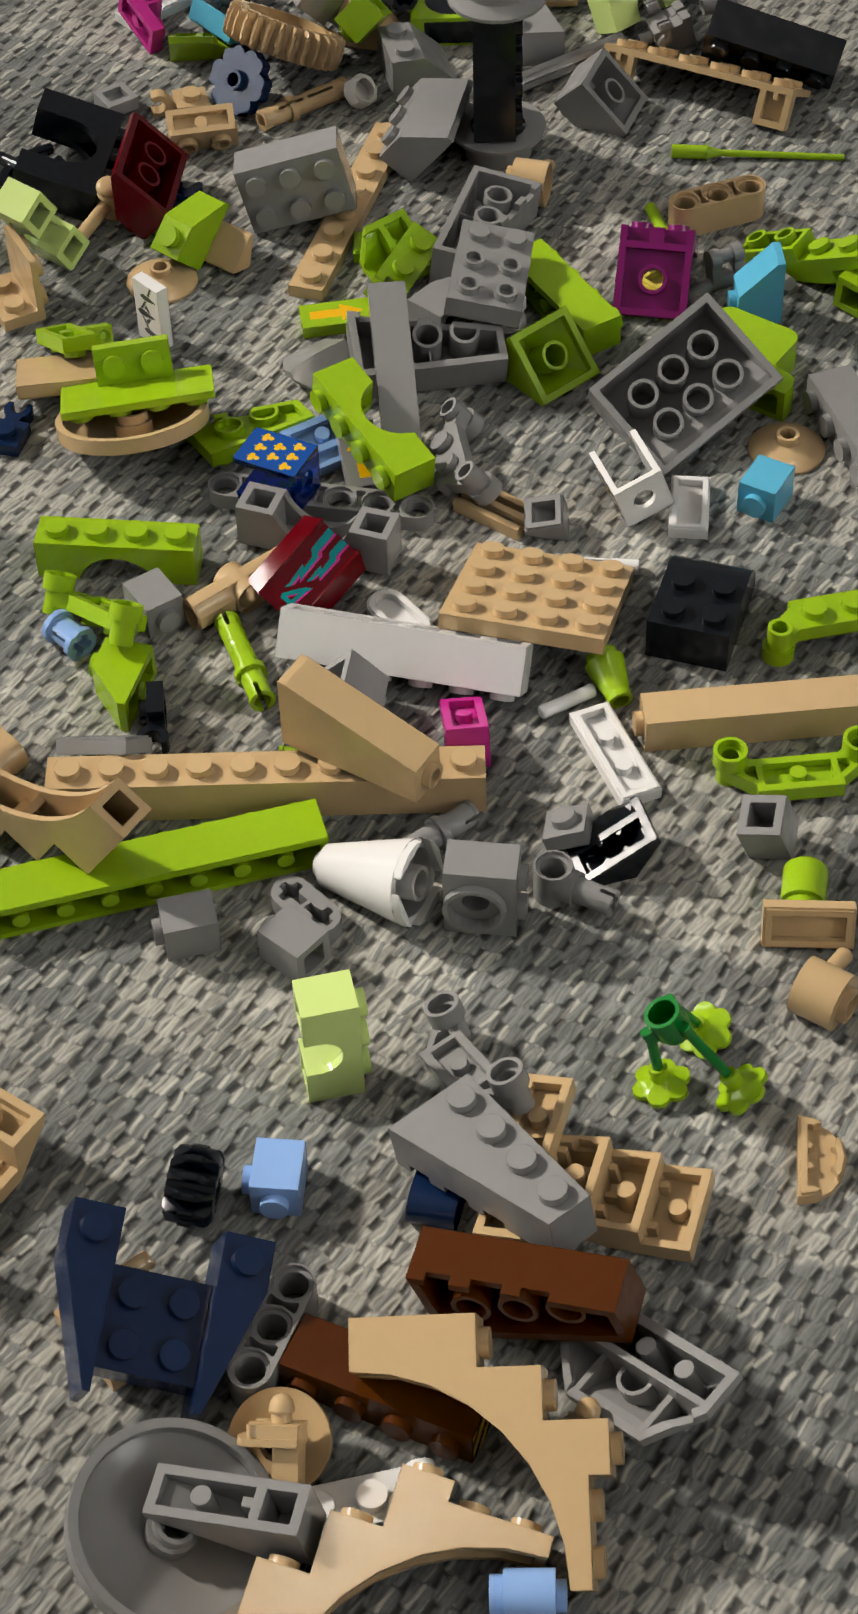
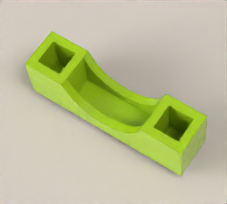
(395, 460)
(76, 543)

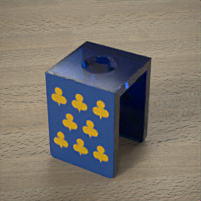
(281, 463)

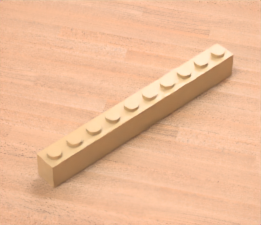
(246, 782)

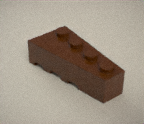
(527, 1287)

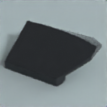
(618, 844)

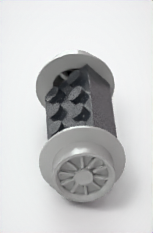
(497, 121)

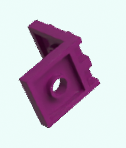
(658, 249)

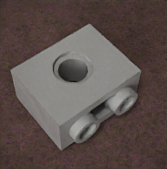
(484, 887)

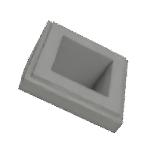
(547, 517)

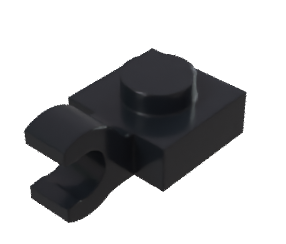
(154, 715)

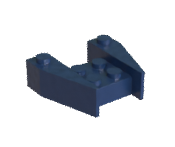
(147, 1323)

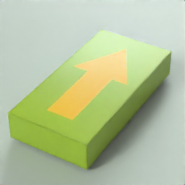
(329, 317)

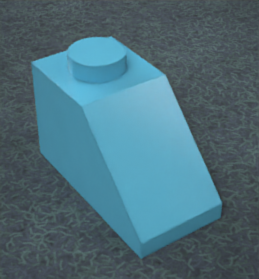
(760, 284)

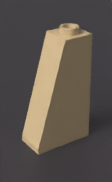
(354, 732)

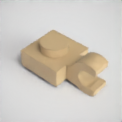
(181, 98)

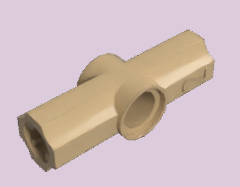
(226, 593)

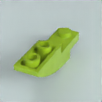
(807, 257)

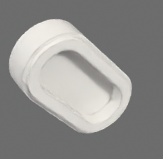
(395, 606)

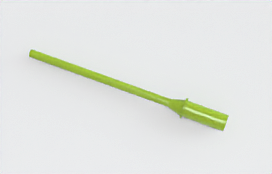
(707, 152)

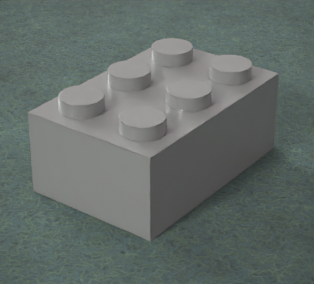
(295, 180)

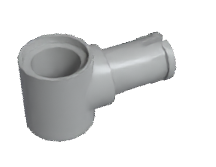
(560, 884)

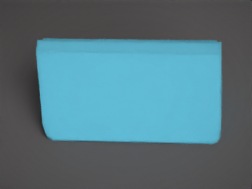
(209, 19)

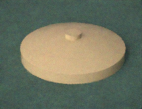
(133, 433)

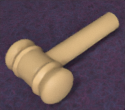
(103, 209)

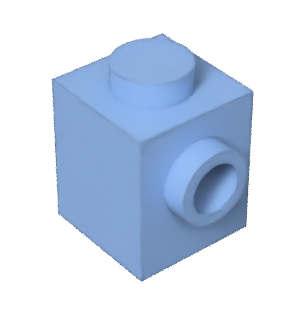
(276, 1177)

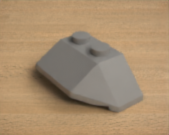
(648, 1384)

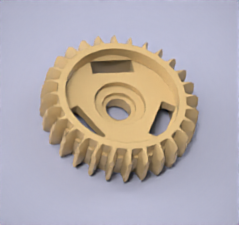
(284, 35)

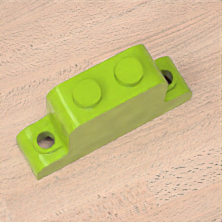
(780, 349)

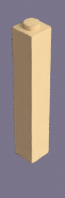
(747, 712)

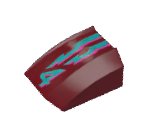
(308, 567)

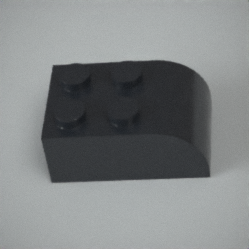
(699, 612)

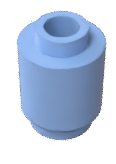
(527, 1591)

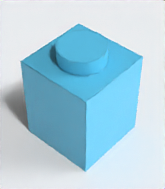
(765, 488)

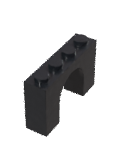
(84, 128)

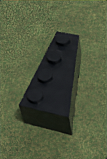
(771, 45)

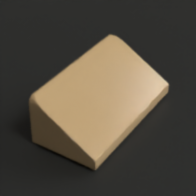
(231, 248)

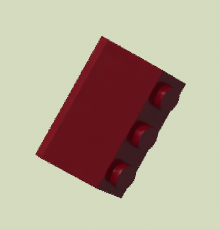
(145, 176)

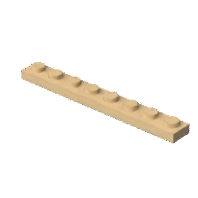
(337, 231)

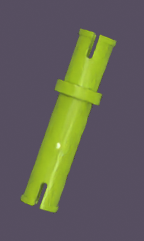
(249, 671)

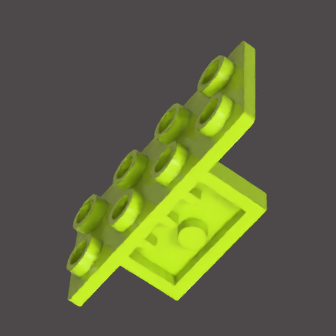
(135, 377)

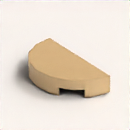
(819, 1161)

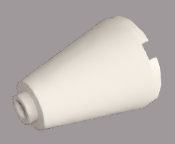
(383, 876)

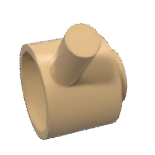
(535, 170)
(825, 990)

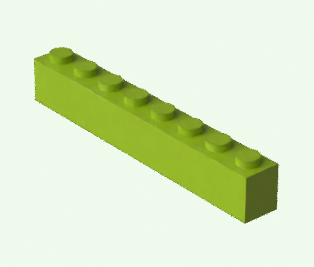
(161, 866)

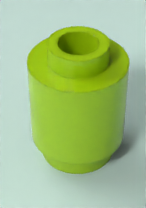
(804, 879)

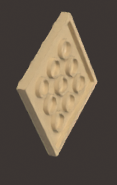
(537, 597)

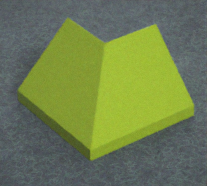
(549, 357)

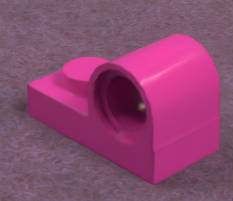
(144, 21)
(465, 723)

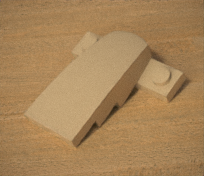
(633, 1193)

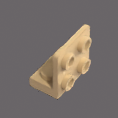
(20, 290)

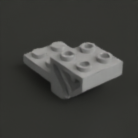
(489, 274)

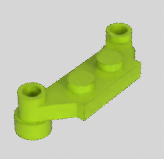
(119, 617)
(809, 620)
(793, 776)

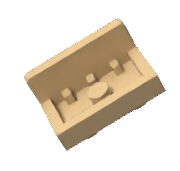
(202, 127)

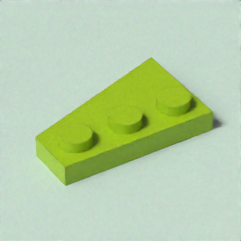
(225, 435)

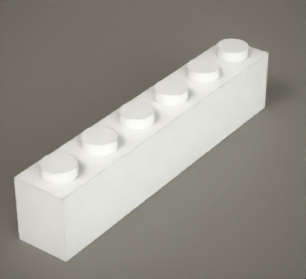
(408, 650)

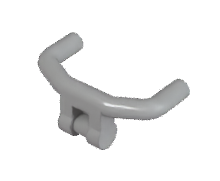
(717, 278)

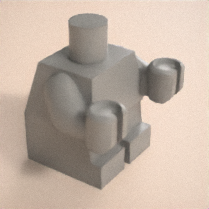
(668, 27)

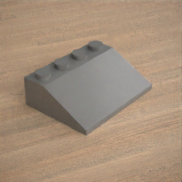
(684, 384)

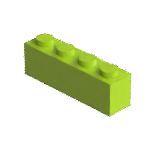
(556, 284)

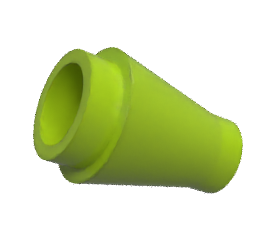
(610, 676)

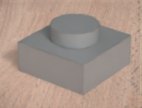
(117, 98)
(568, 827)

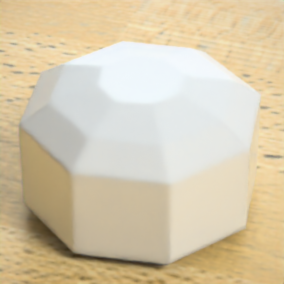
(360, 91)

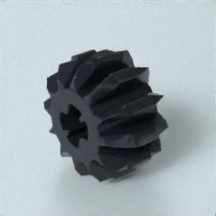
(193, 1185)

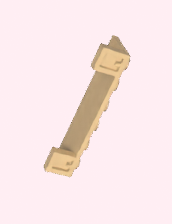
(774, 99)

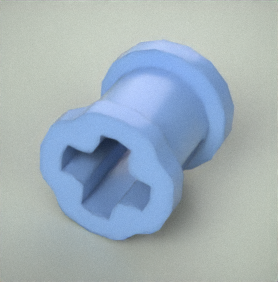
(68, 634)

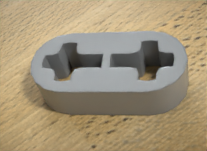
(312, 903)

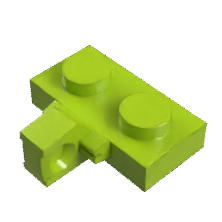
(73, 339)

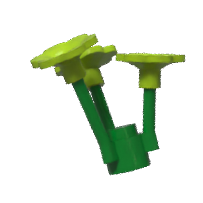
(696, 1033)

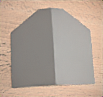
(314, 358)

